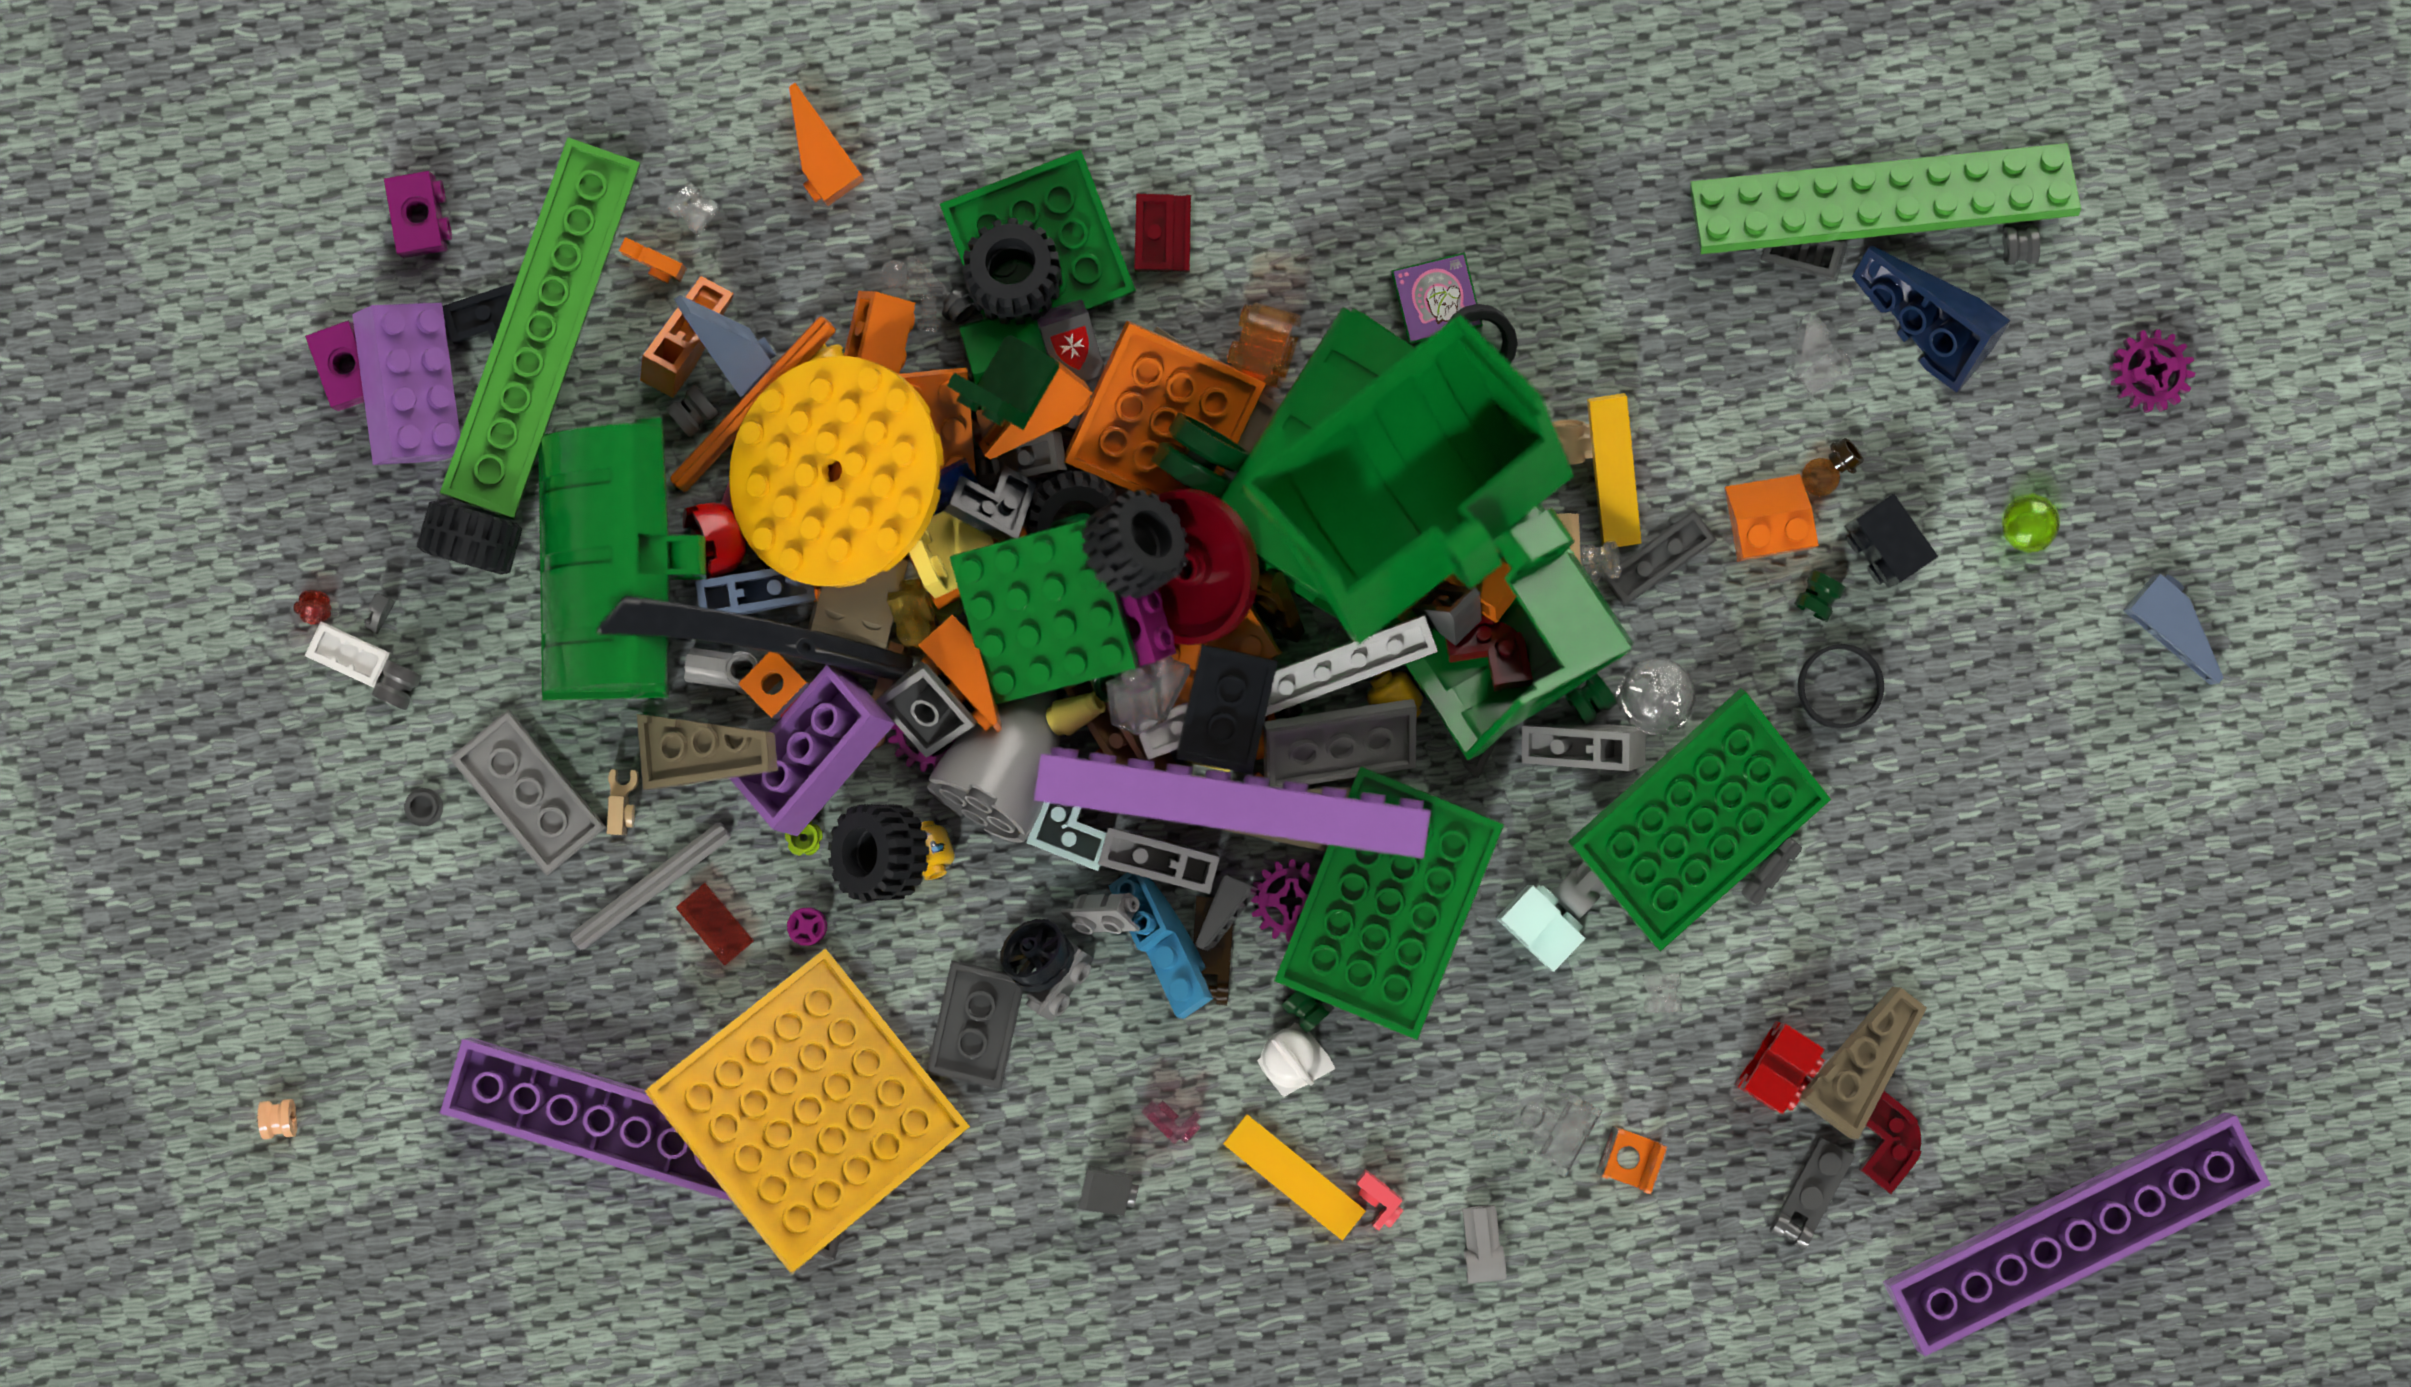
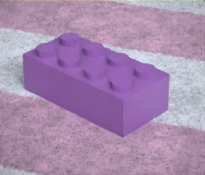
(407, 382)
(816, 750)

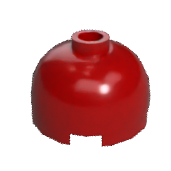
(723, 536)

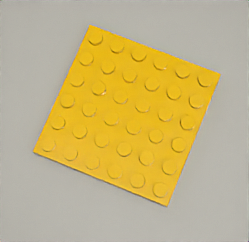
(807, 1110)

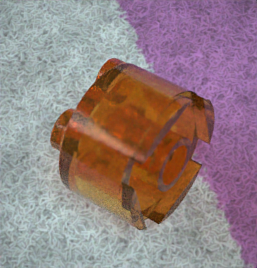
(1265, 343)

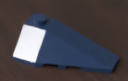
(1943, 320)

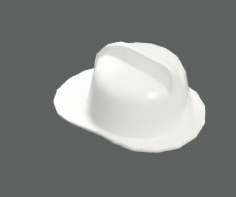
(1293, 1059)

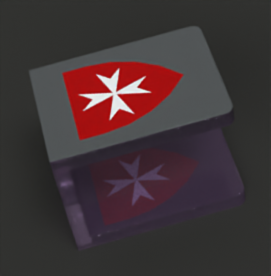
(1071, 339)

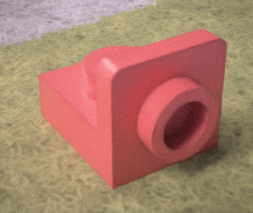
(1377, 1192)

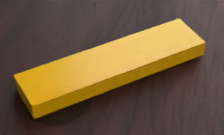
(1614, 469)
(1294, 1177)

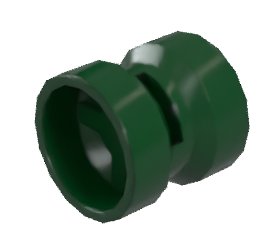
(1820, 595)
(1598, 694)
(1309, 1009)

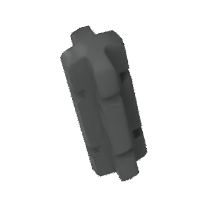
(1771, 871)

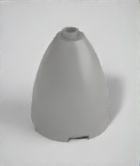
(995, 773)

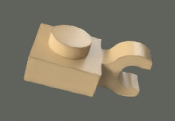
(620, 813)

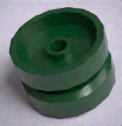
(1199, 460)

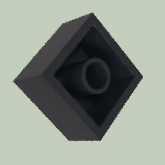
(1889, 542)

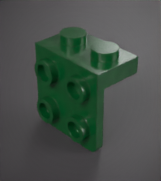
(1010, 383)

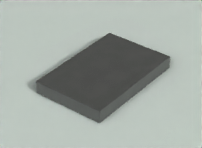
(975, 1025)

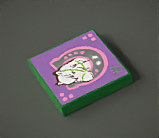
(1432, 294)

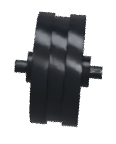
(1029, 948)

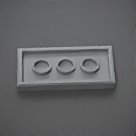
(1339, 742)
(528, 792)

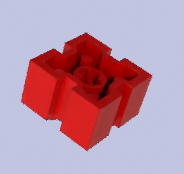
(1781, 1068)

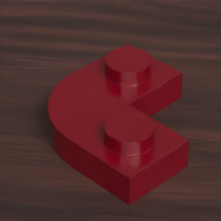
(1502, 647)
(1899, 1143)

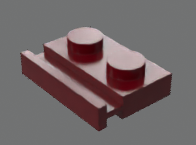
(1162, 233)

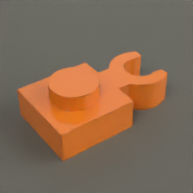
(660, 265)

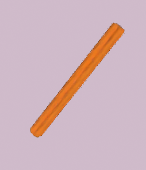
(726, 431)

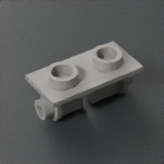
(1103, 914)
(1056, 999)

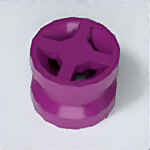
(801, 928)

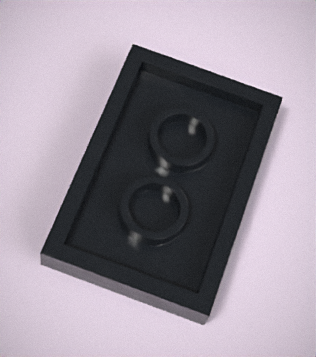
(1226, 709)

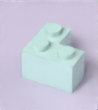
(1062, 835)
(1541, 926)

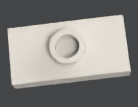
(348, 654)

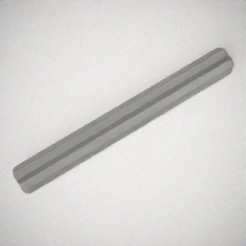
(650, 886)

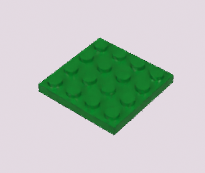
(1065, 205)
(1041, 613)

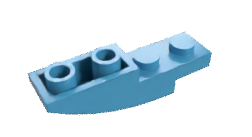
(1166, 944)

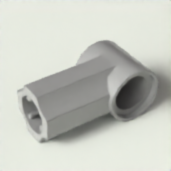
(717, 667)
(1578, 891)
(1483, 1253)

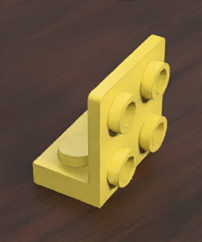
(940, 540)

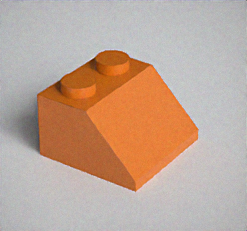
(1771, 517)

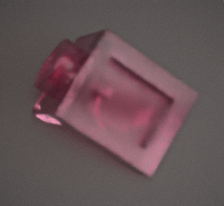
(1163, 1118)

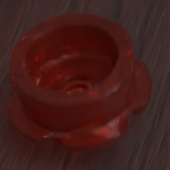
(313, 606)

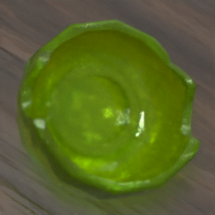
(2030, 522)

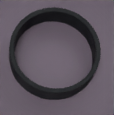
(1879, 678)

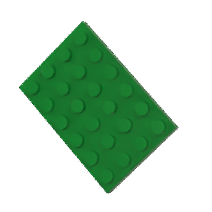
(1699, 820)
(1389, 922)

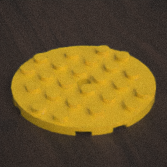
(888, 479)

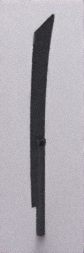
(678, 620)

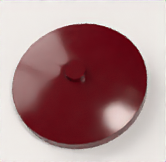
(1220, 571)

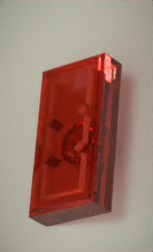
(715, 924)

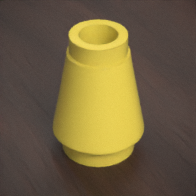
(1073, 713)

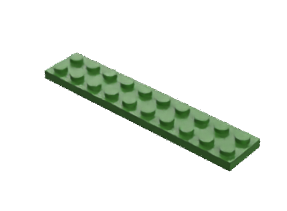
(1884, 198)
(540, 328)

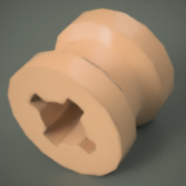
(277, 1119)

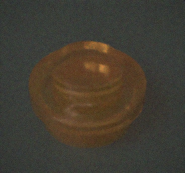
(1820, 477)

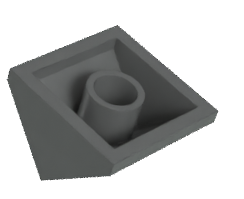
(925, 709)

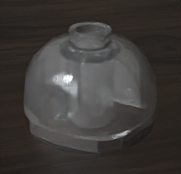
(1657, 696)

